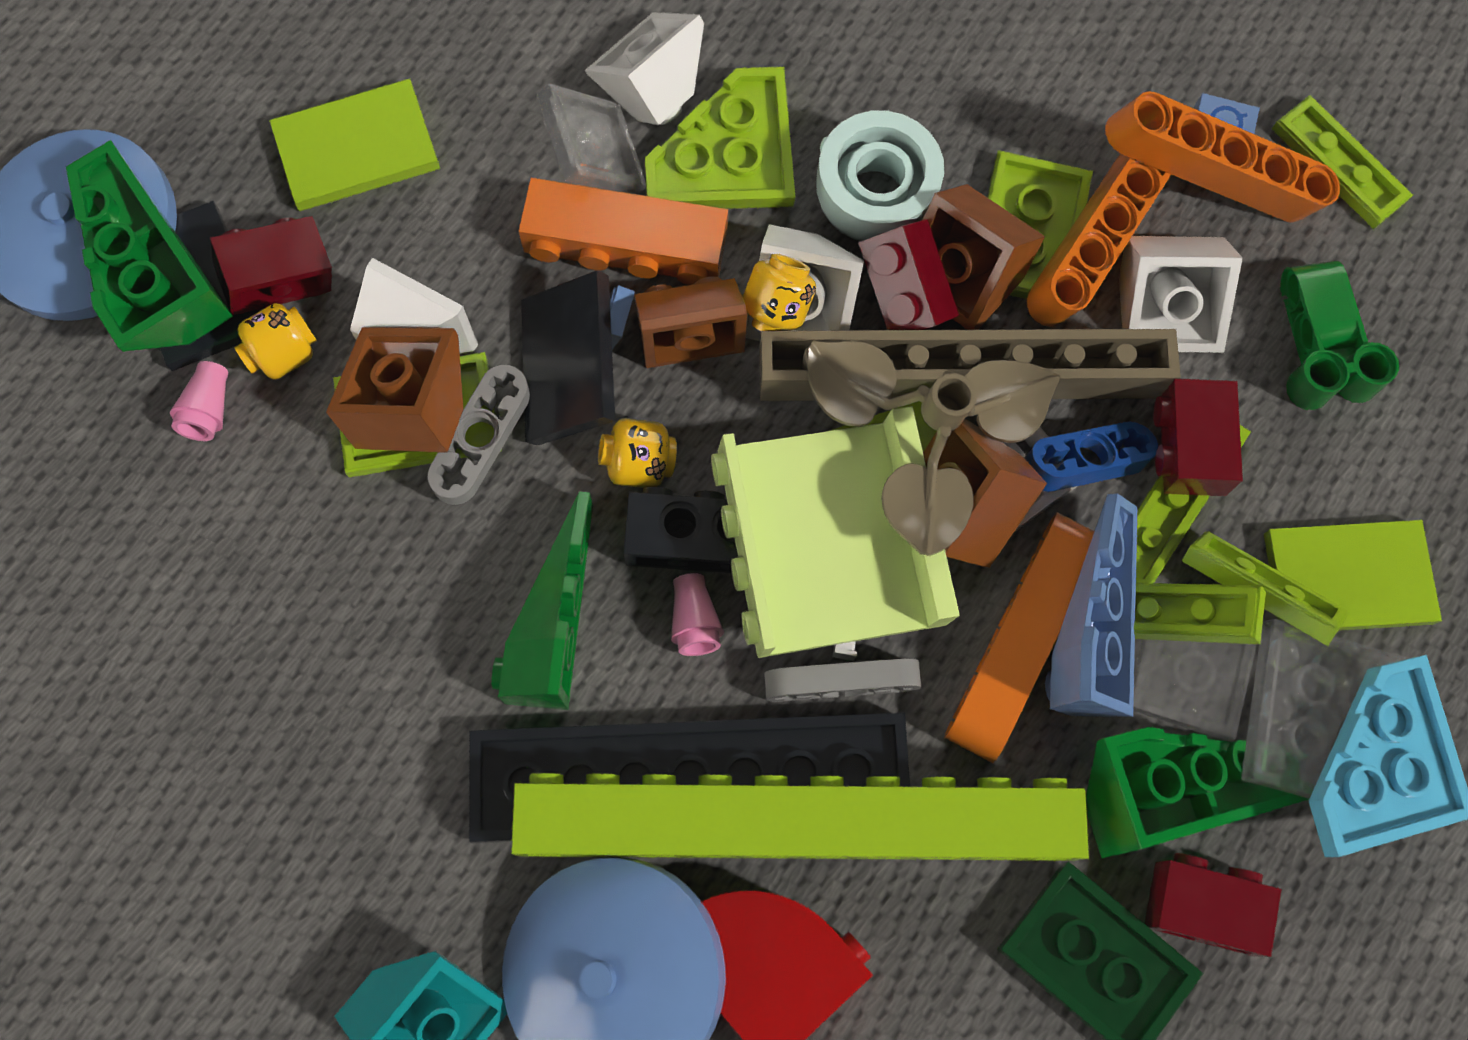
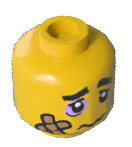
(779, 293)
(275, 341)
(638, 453)

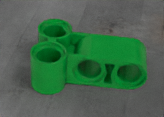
(1331, 339)

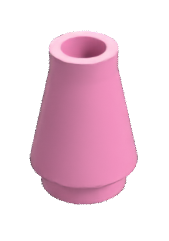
(201, 404)
(695, 620)

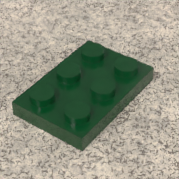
(1099, 959)

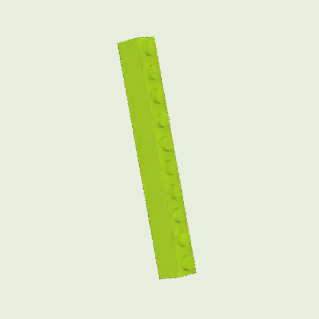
(799, 820)

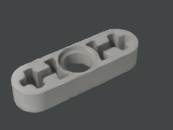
(509, 407)
(853, 678)

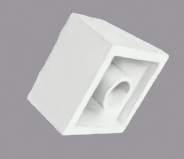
(1180, 287)

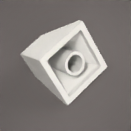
(653, 66)
(832, 269)
(398, 301)

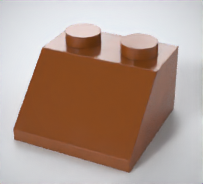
(980, 250)
(691, 321)
(400, 390)
(1001, 487)

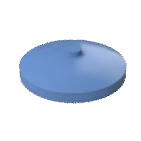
(38, 226)
(613, 957)

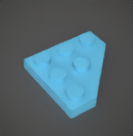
(1390, 764)

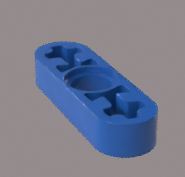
(1104, 441)

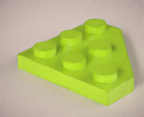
(730, 147)

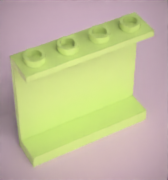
(816, 541)

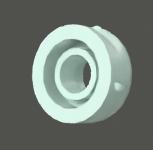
(883, 144)

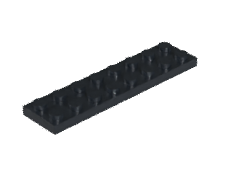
(740, 748)

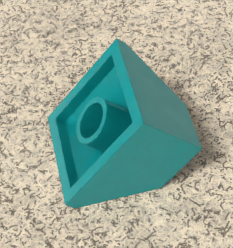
(421, 1001)

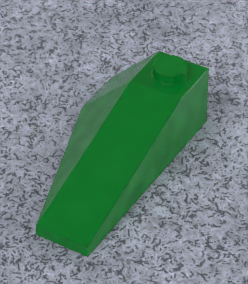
(139, 268)
(544, 637)
(1169, 786)

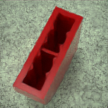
(782, 965)

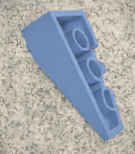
(1097, 639)

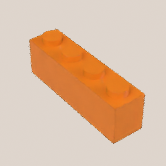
(622, 231)

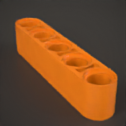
(1221, 157)
(1095, 241)
(1022, 643)

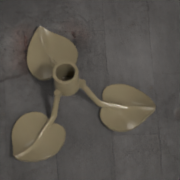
(920, 502)

